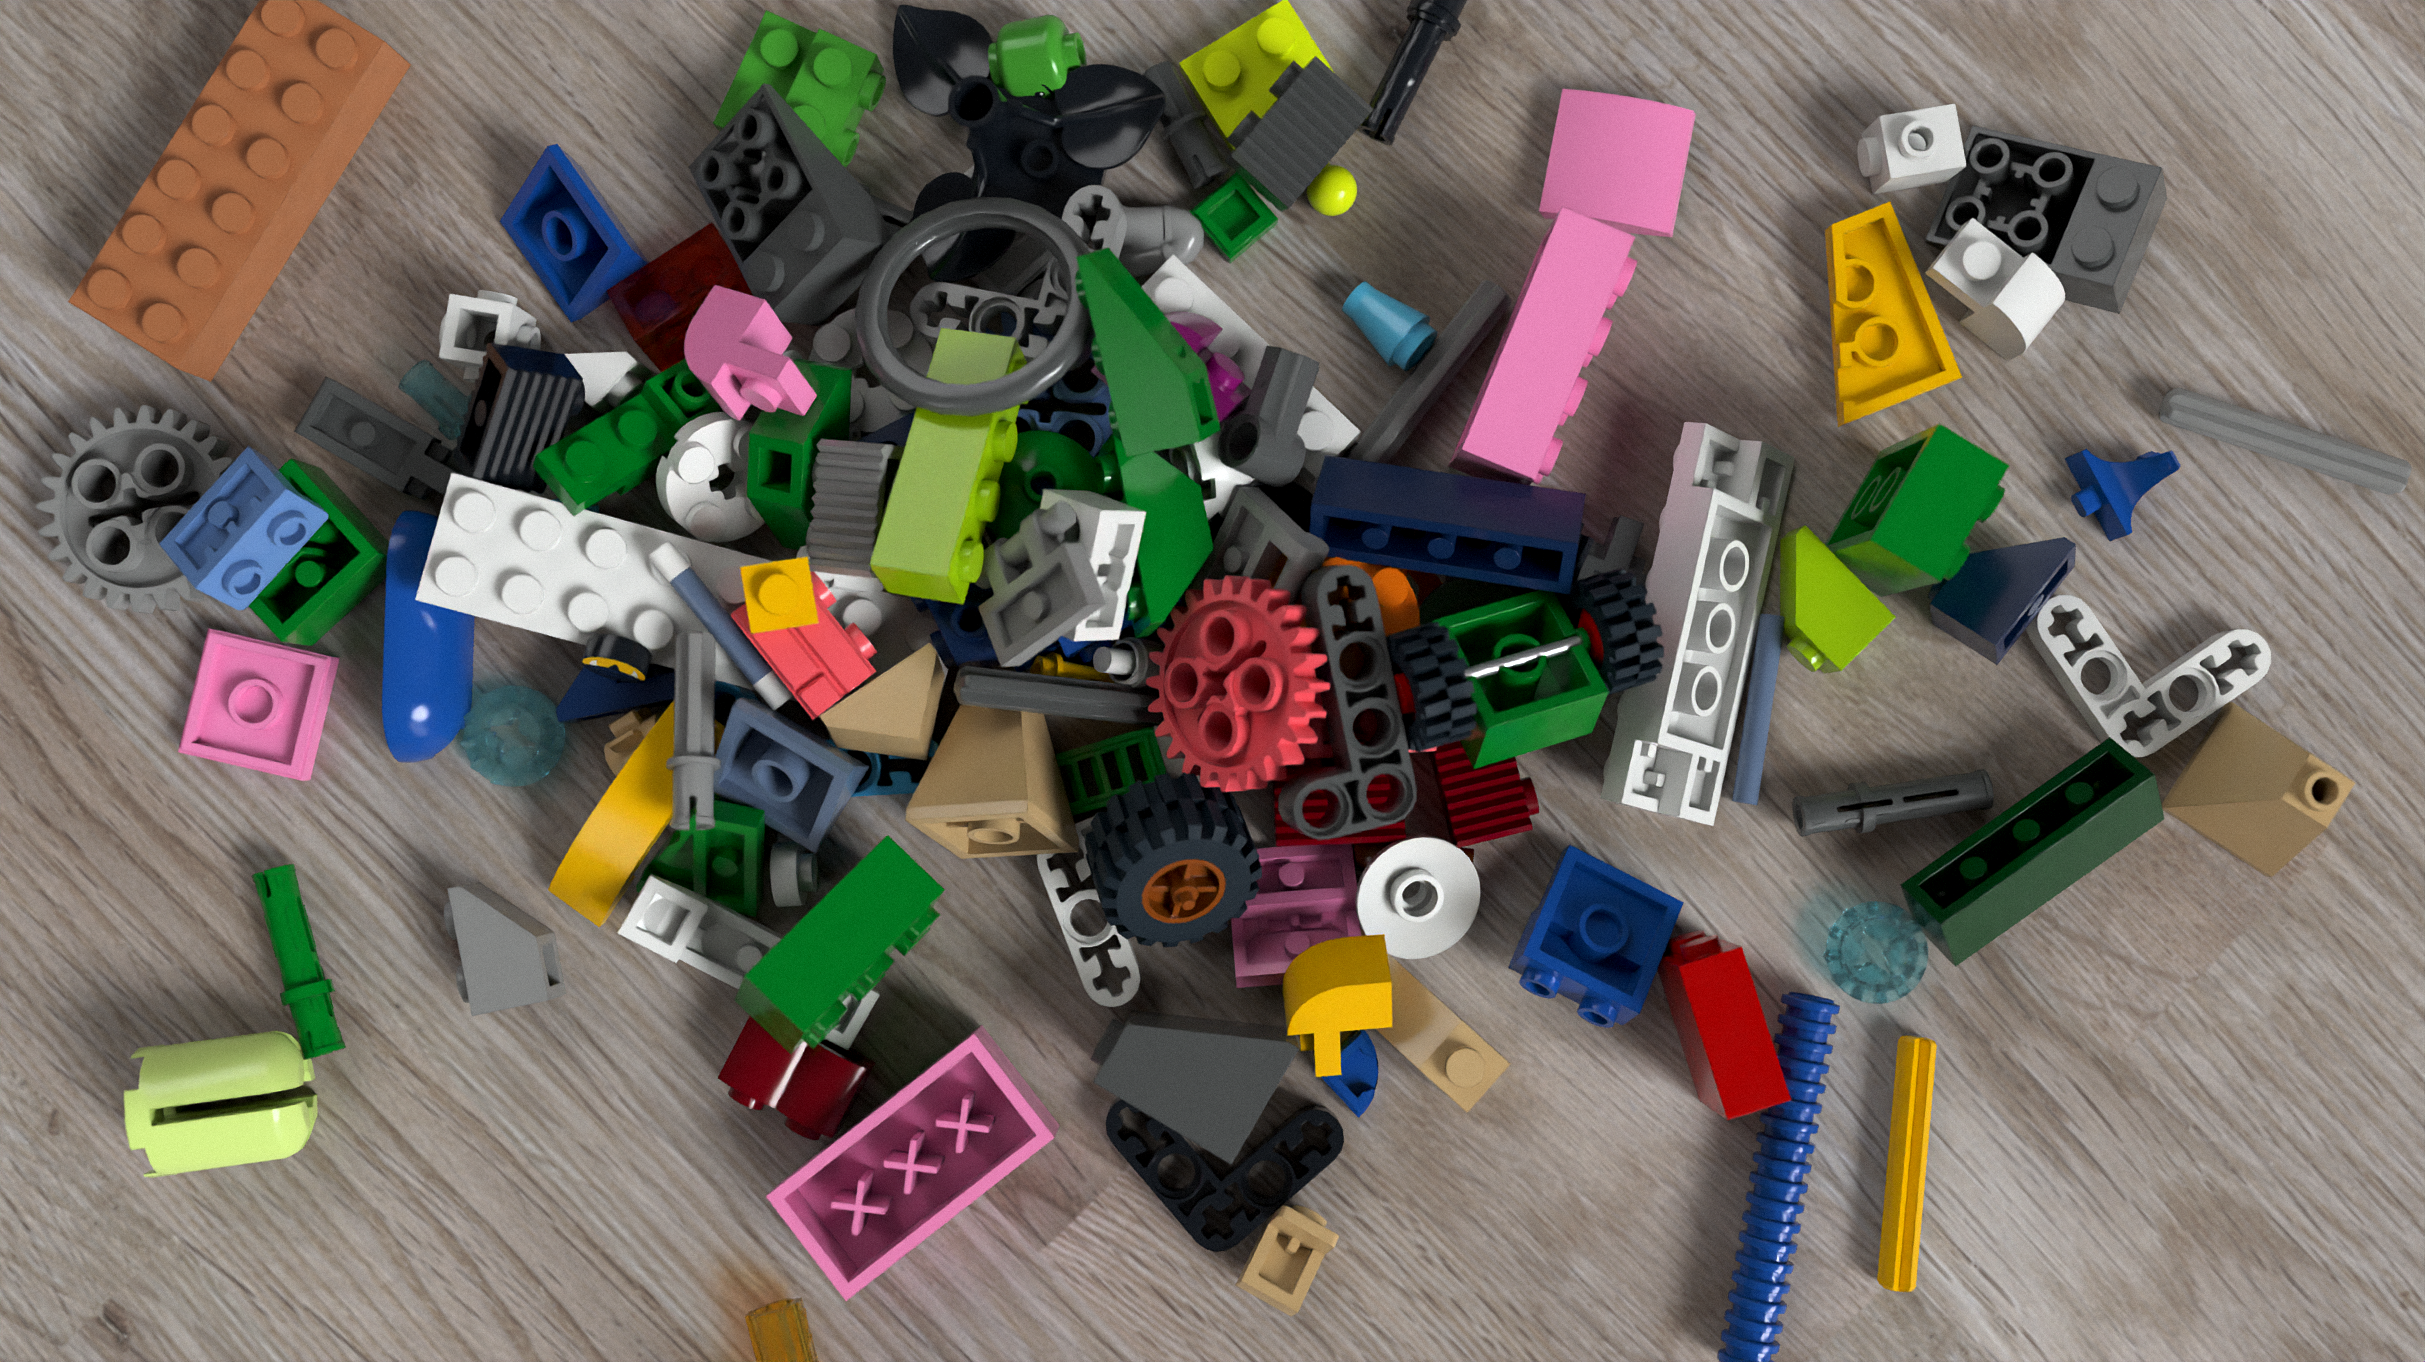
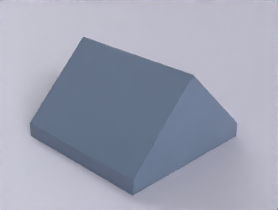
(785, 771)

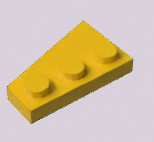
(1881, 318)

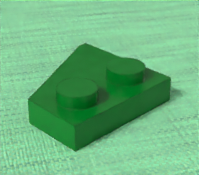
(718, 861)

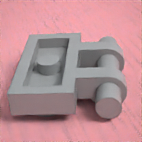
(1047, 598)

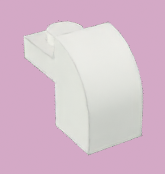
(2006, 293)

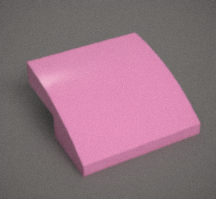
(1618, 161)
(1300, 901)

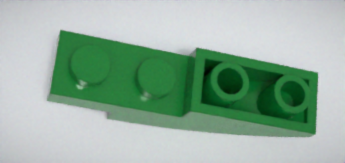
(626, 442)

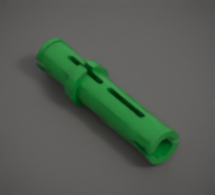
(298, 961)

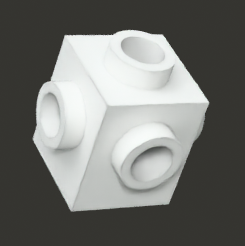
(477, 322)

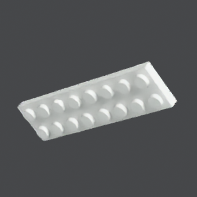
(592, 575)

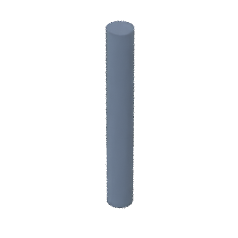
(1758, 709)

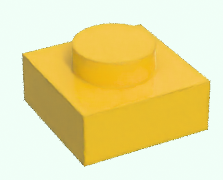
(779, 595)

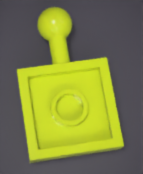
(1235, 78)

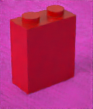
(1721, 1025)

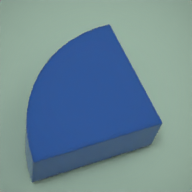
(1358, 1072)

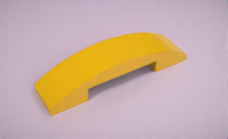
(622, 827)

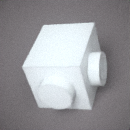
(1912, 149)

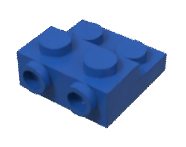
(1595, 939)

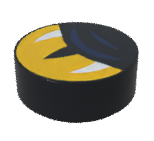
(617, 658)

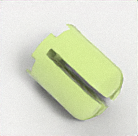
(222, 1135)

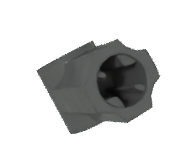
(1265, 436)

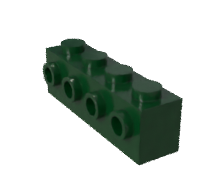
(2034, 850)

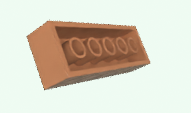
(240, 183)

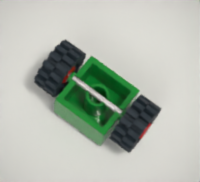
(1524, 667)

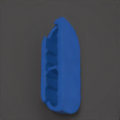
(424, 651)

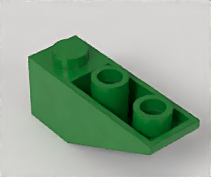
(1151, 371)

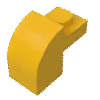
(1337, 989)

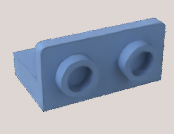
(242, 531)

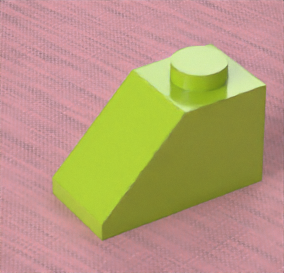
(1825, 605)

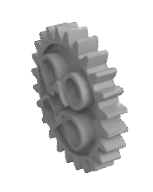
(136, 455)

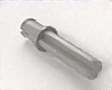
(694, 730)

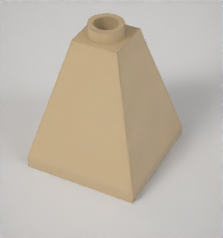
(994, 788)
(2256, 791)

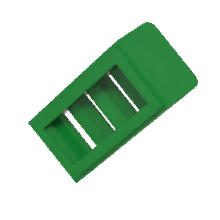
(1151, 757)

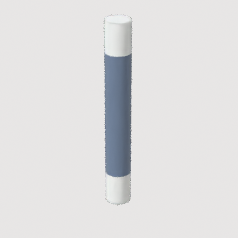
(720, 625)

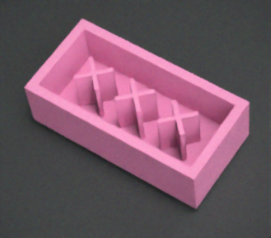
(1542, 350)
(913, 1162)

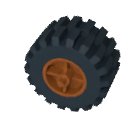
(1172, 860)

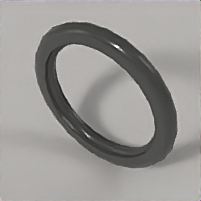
(922, 234)

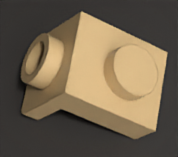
(1287, 1257)

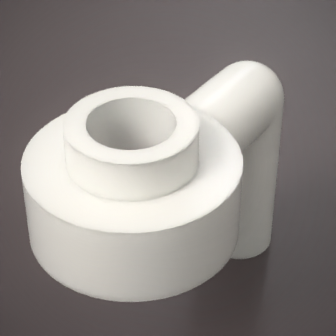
(791, 872)

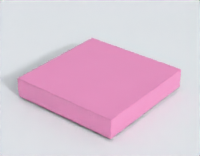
(258, 704)

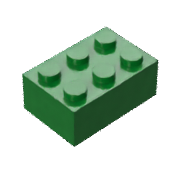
(1917, 511)
(841, 947)

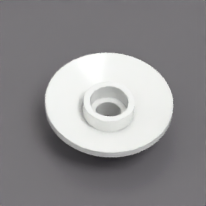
(1439, 910)

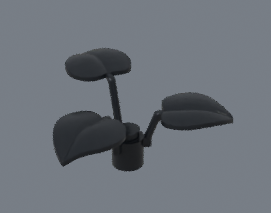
(947, 71)

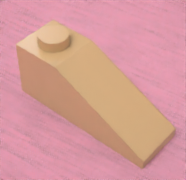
(1439, 1040)

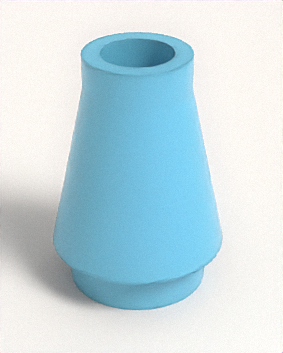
(1392, 327)

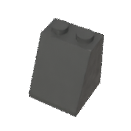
(1195, 1073)

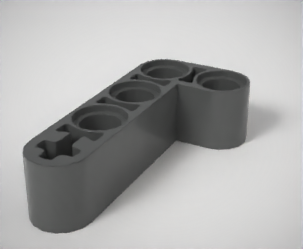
(1372, 689)

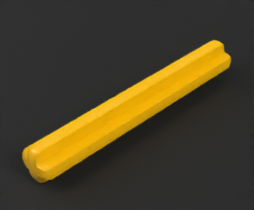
(1906, 1163)

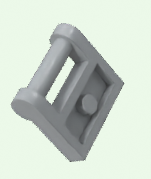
(1253, 541)

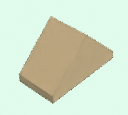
(892, 711)

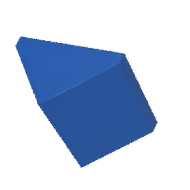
(570, 234)

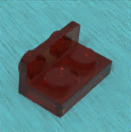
(669, 291)

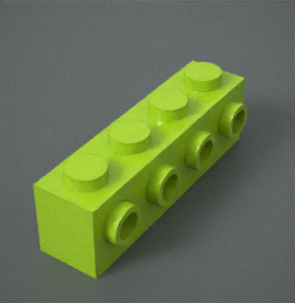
(949, 477)

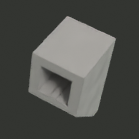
(502, 951)

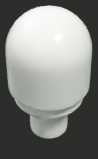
(1128, 661)

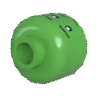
(1035, 56)

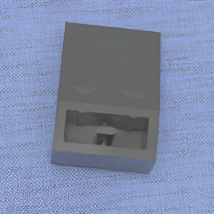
(2064, 204)
(788, 210)

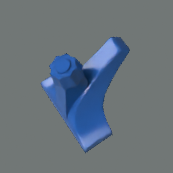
(2116, 487)

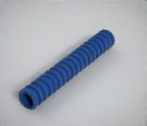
(1778, 1183)

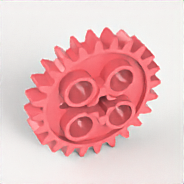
(1237, 683)

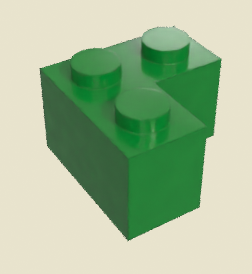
(330, 570)

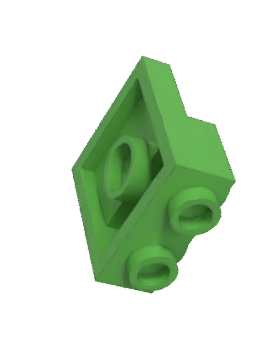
(816, 75)

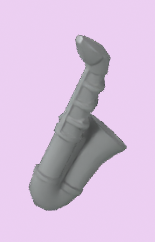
(1149, 241)

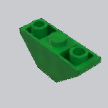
(786, 448)
(1173, 534)

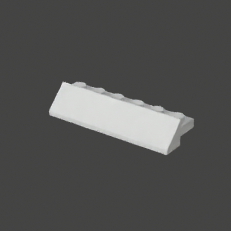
(1708, 600)

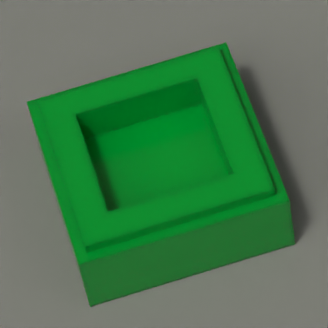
(1234, 217)

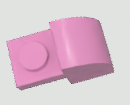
(738, 355)

